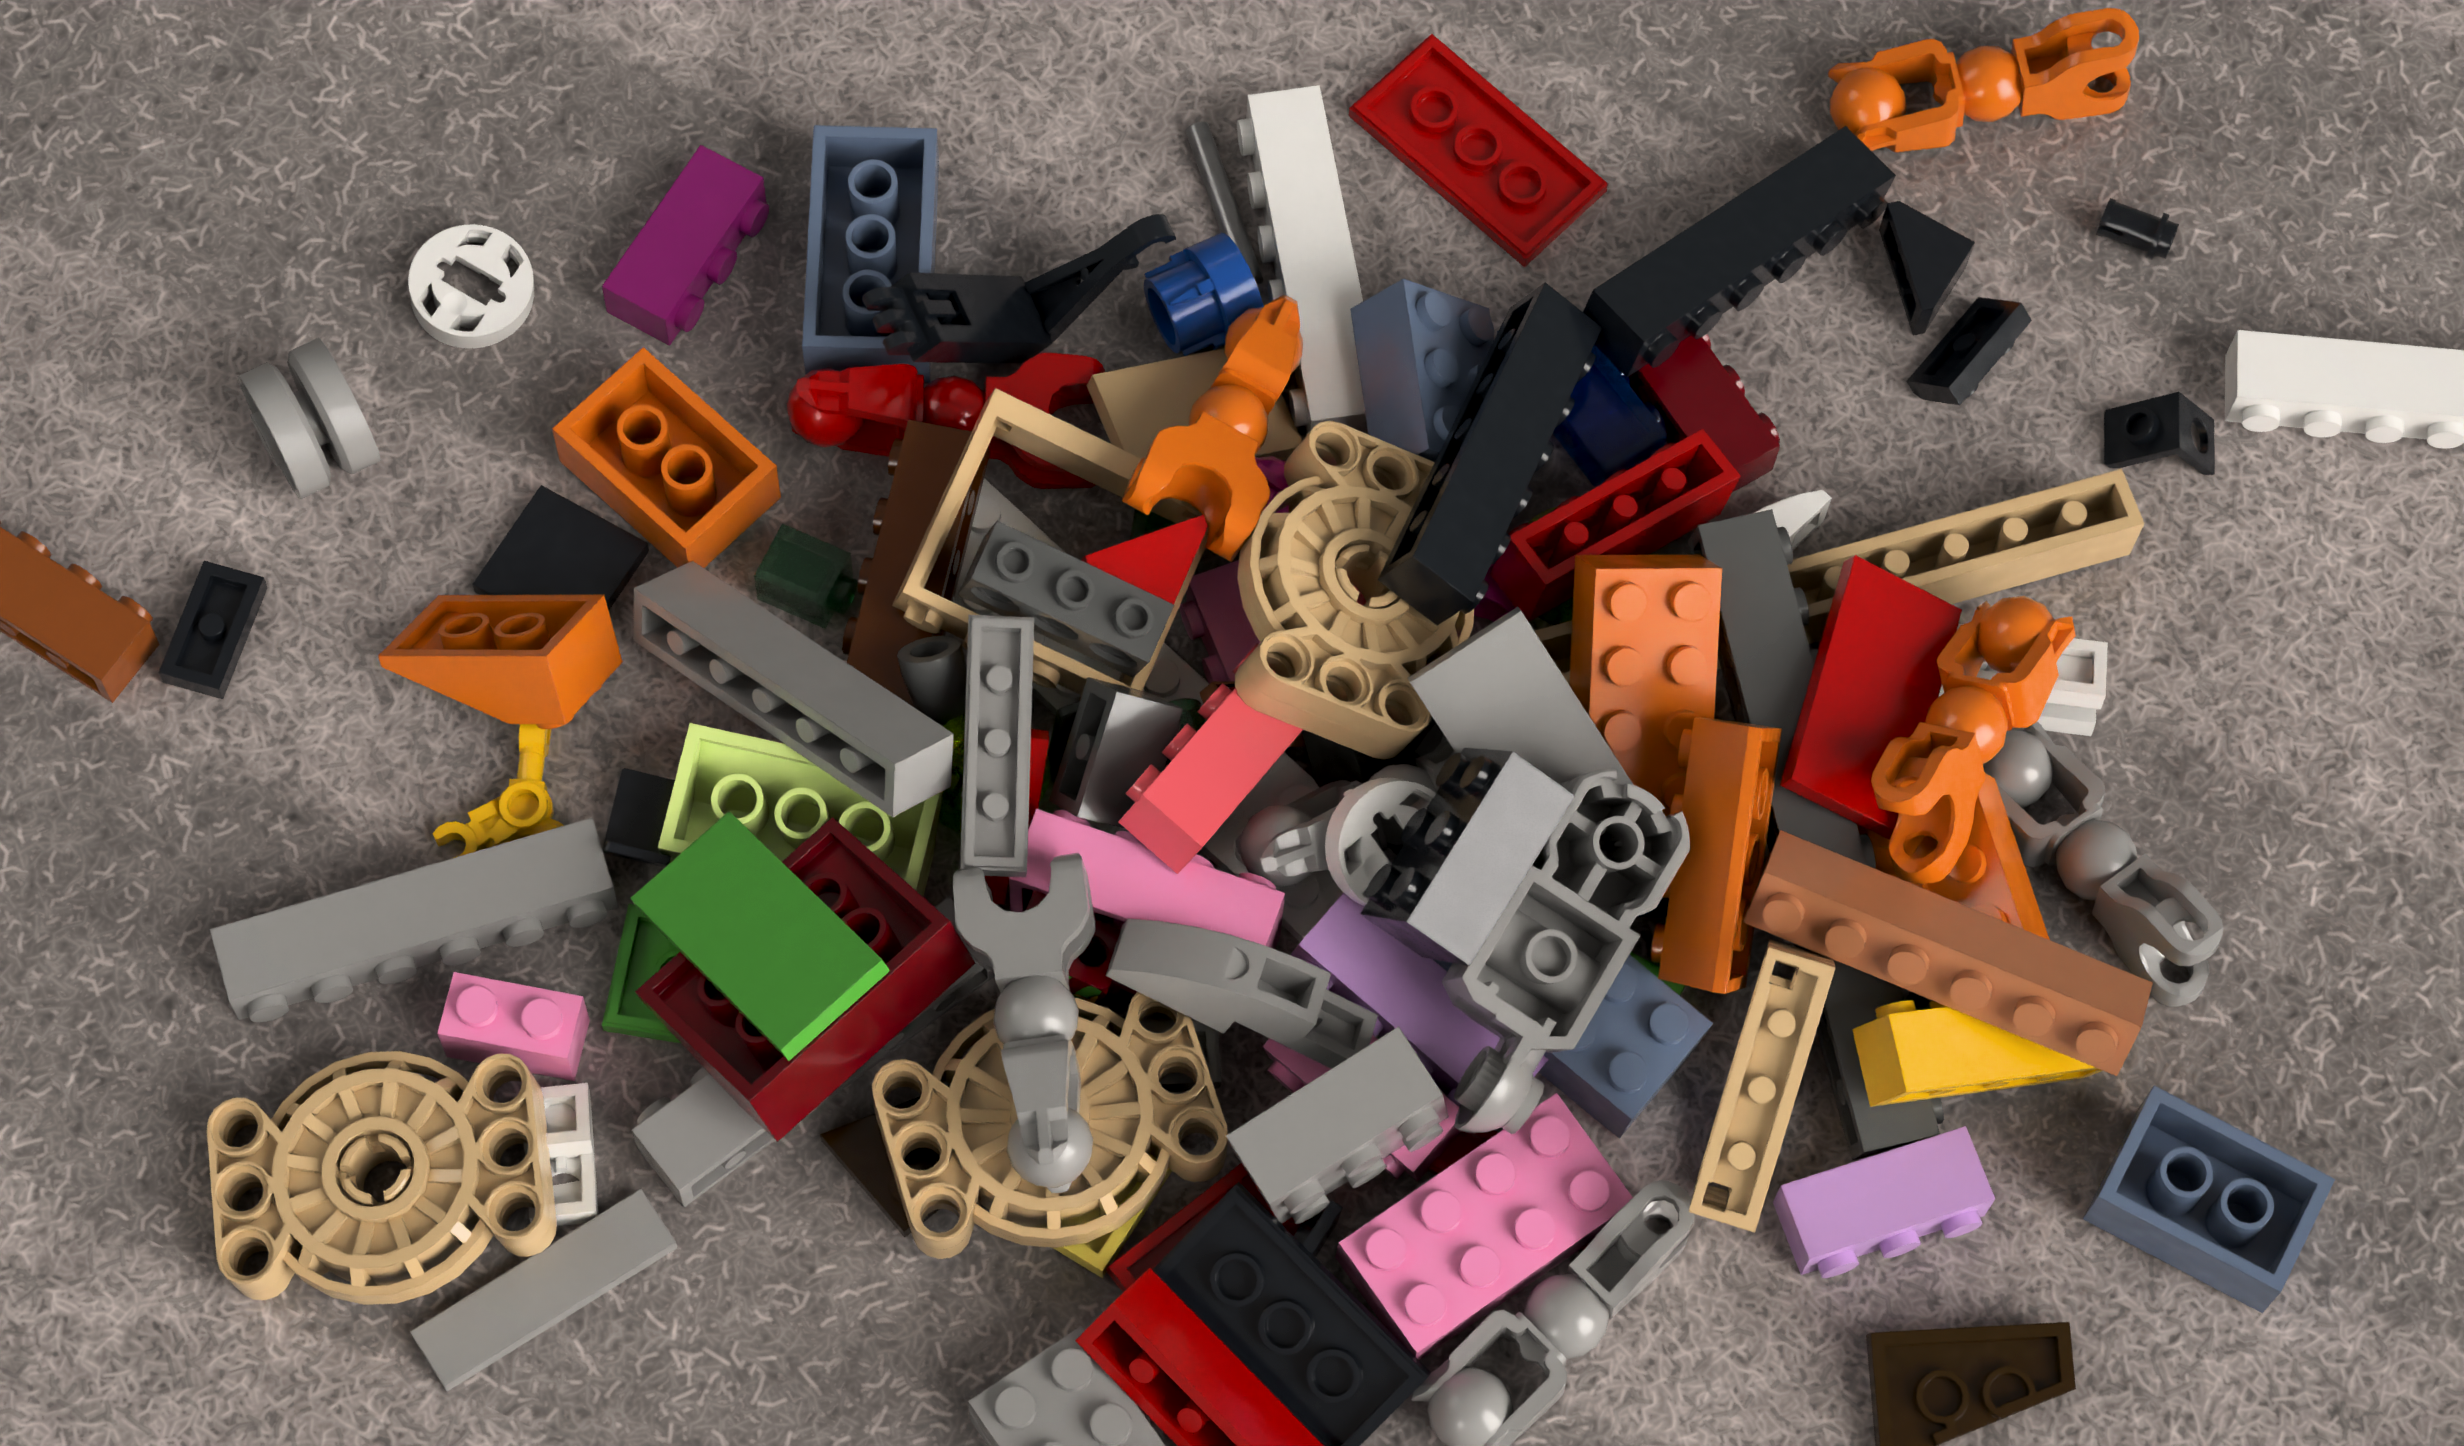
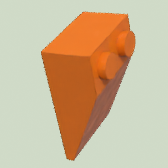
(510, 653)

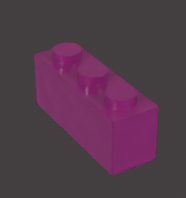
(686, 246)

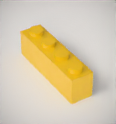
(1949, 1053)

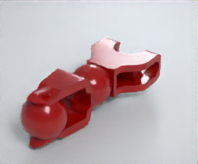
(872, 404)

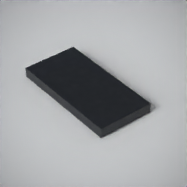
(1291, 1321)

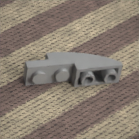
(1241, 981)

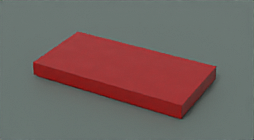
(1478, 150)
(1867, 688)

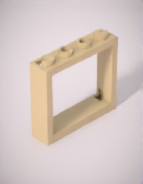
(1068, 449)
(1762, 1086)

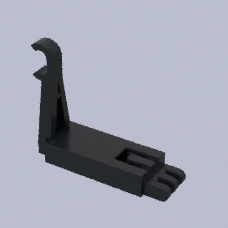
(1001, 316)

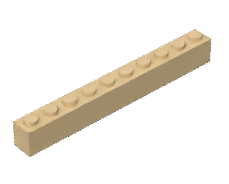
(1967, 551)

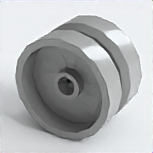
(302, 421)

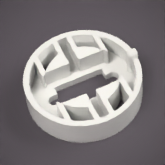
(455, 308)
(1353, 825)

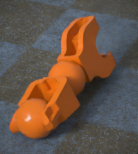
(2040, 76)
(1214, 456)
(1965, 727)

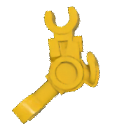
(520, 809)

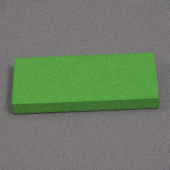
(760, 935)

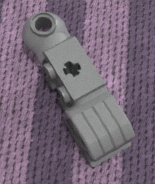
(1562, 942)

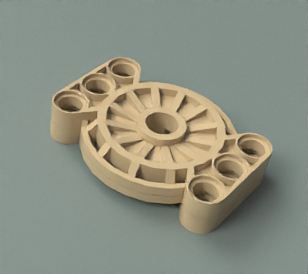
(1300, 596)
(1118, 1100)
(336, 1132)

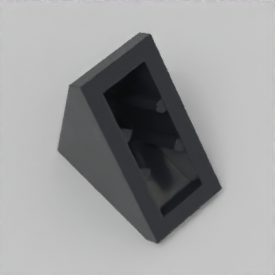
(1923, 260)

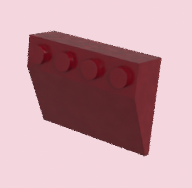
(889, 917)

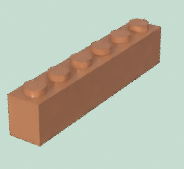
(1949, 953)

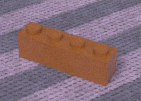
(70, 619)

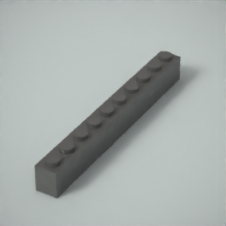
(1766, 680)

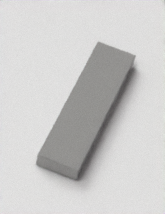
(997, 745)
(543, 1290)

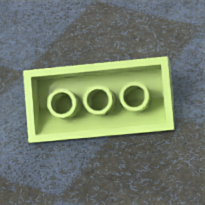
(785, 802)

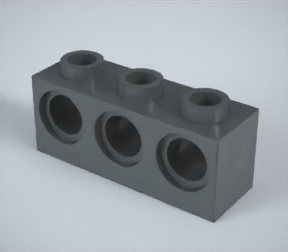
(1066, 598)

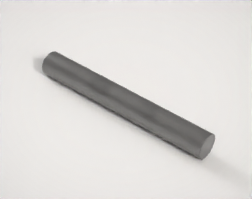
(1220, 192)

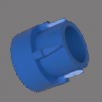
(1200, 294)

